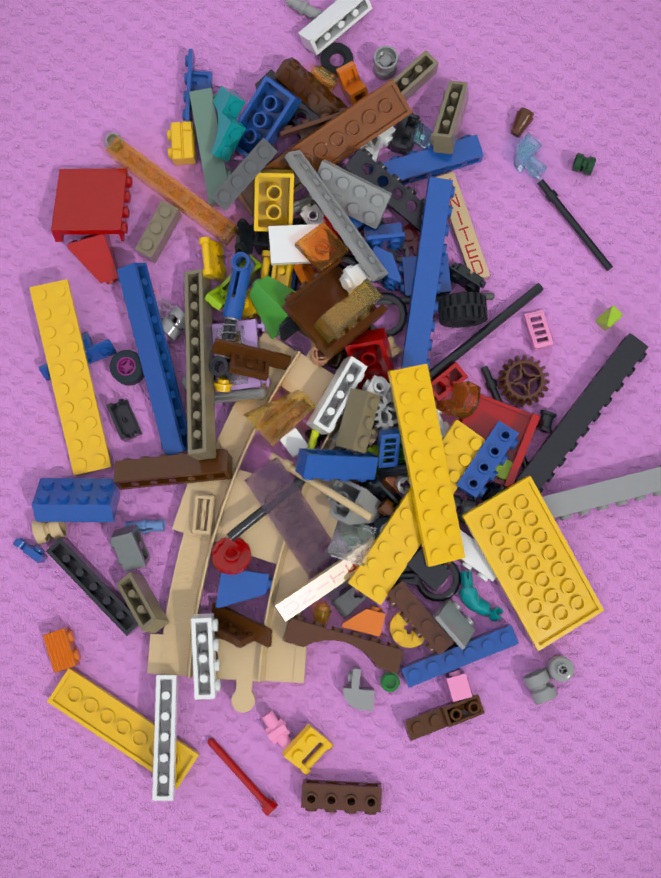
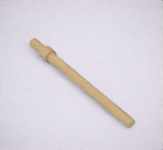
(289, 466)

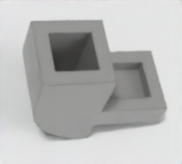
(358, 697)

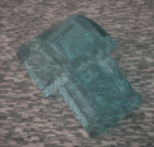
(525, 157)

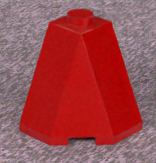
(97, 256)

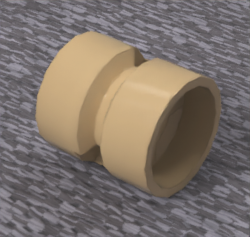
(46, 531)

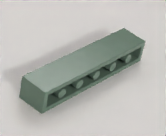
(206, 129)

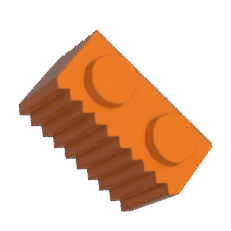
(62, 649)

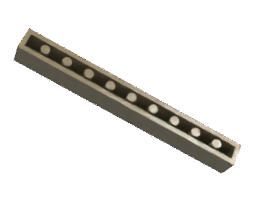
(198, 375)

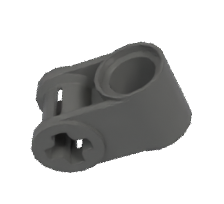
(348, 602)

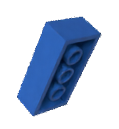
(266, 114)
(75, 500)

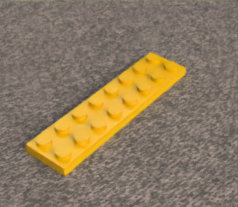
(115, 722)

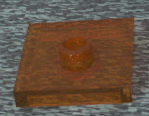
(321, 247)

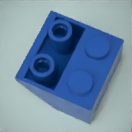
(392, 279)

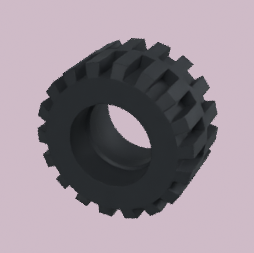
(462, 309)

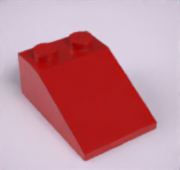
(374, 351)

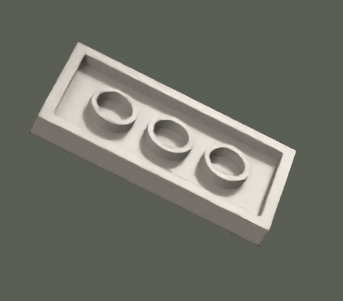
(354, 194)

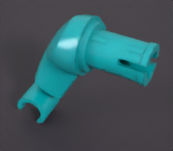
(472, 600)

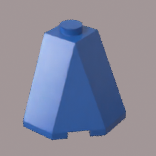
(242, 587)

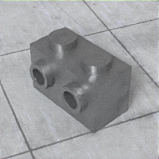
(130, 548)

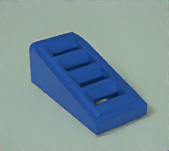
(388, 434)

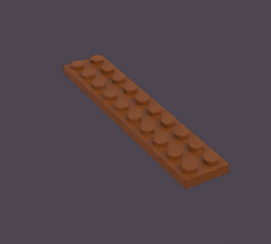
(343, 133)

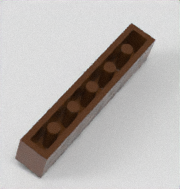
(171, 470)

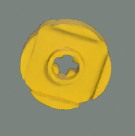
(400, 634)

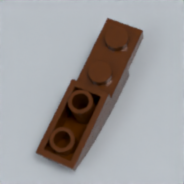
(443, 716)

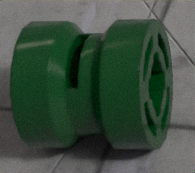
(583, 164)

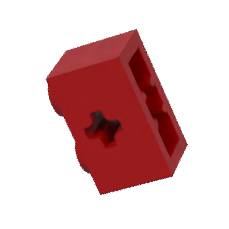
(444, 382)

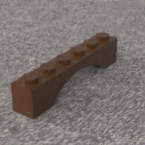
(382, 656)

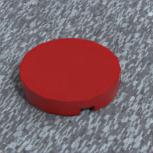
(231, 556)

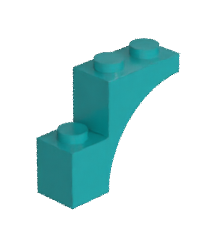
(229, 127)

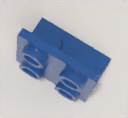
(385, 236)

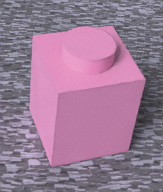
(458, 685)

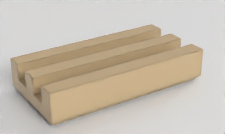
(203, 518)

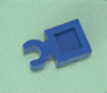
(34, 552)

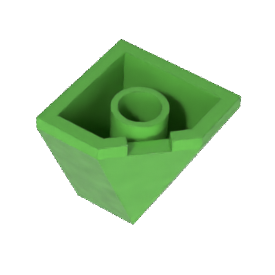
(268, 300)

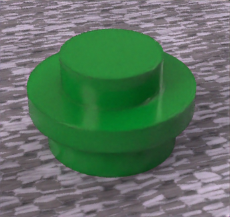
(390, 681)

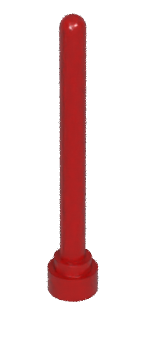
(267, 804)

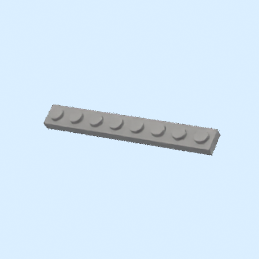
(336, 215)

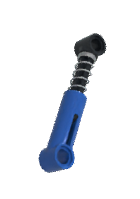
(233, 307)

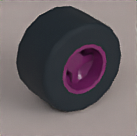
(121, 365)

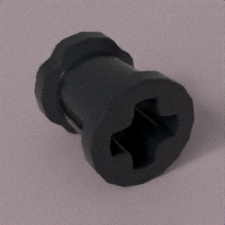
(545, 421)

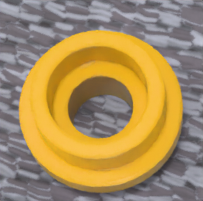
(222, 385)

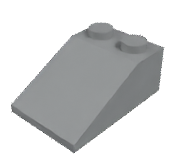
(454, 623)

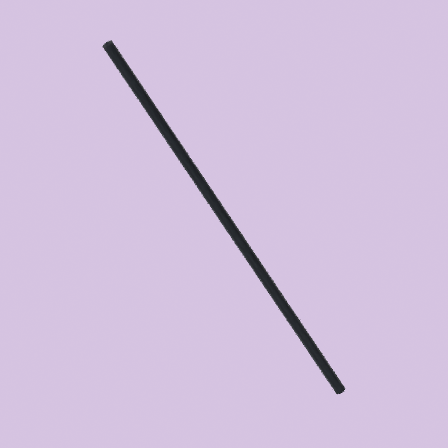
(434, 372)

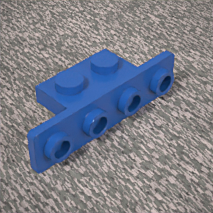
(195, 81)
(93, 352)

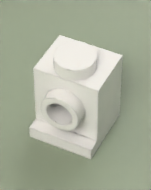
(309, 210)

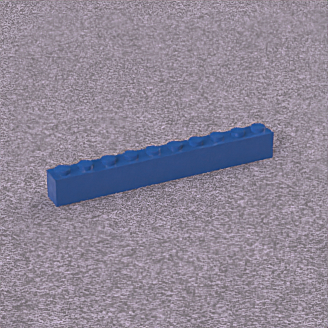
(427, 272)
(154, 357)

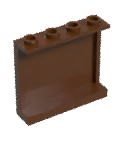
(316, 299)

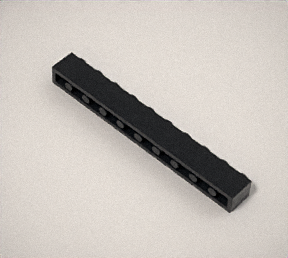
(584, 411)

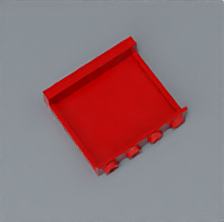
(91, 202)
(487, 416)

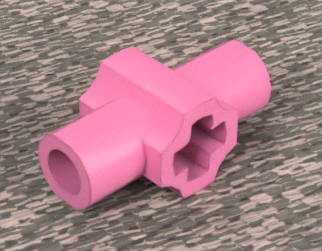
(277, 729)

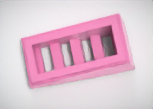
(533, 338)

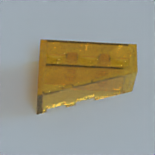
(348, 311)
(280, 415)

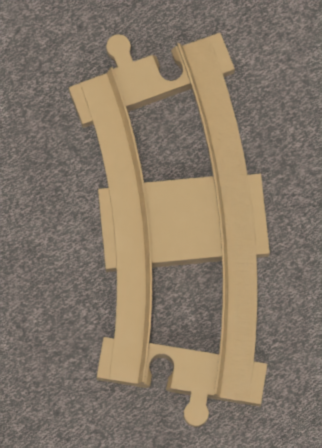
(282, 662)

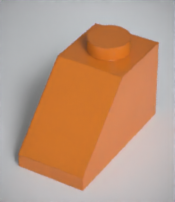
(366, 621)

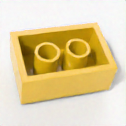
(273, 199)

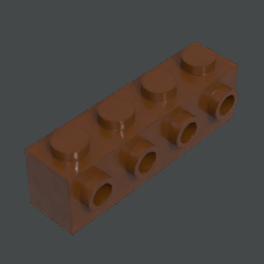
(308, 88)
(423, 621)
(341, 796)

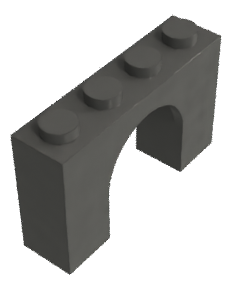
(244, 174)

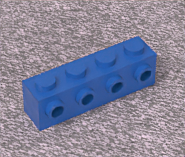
(487, 460)
(336, 465)

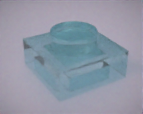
(422, 136)

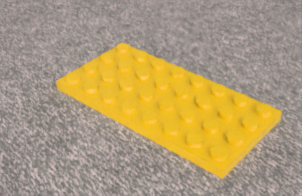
(533, 562)

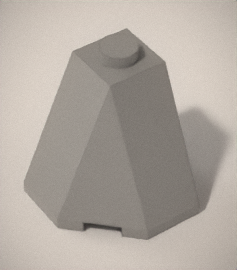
(357, 495)

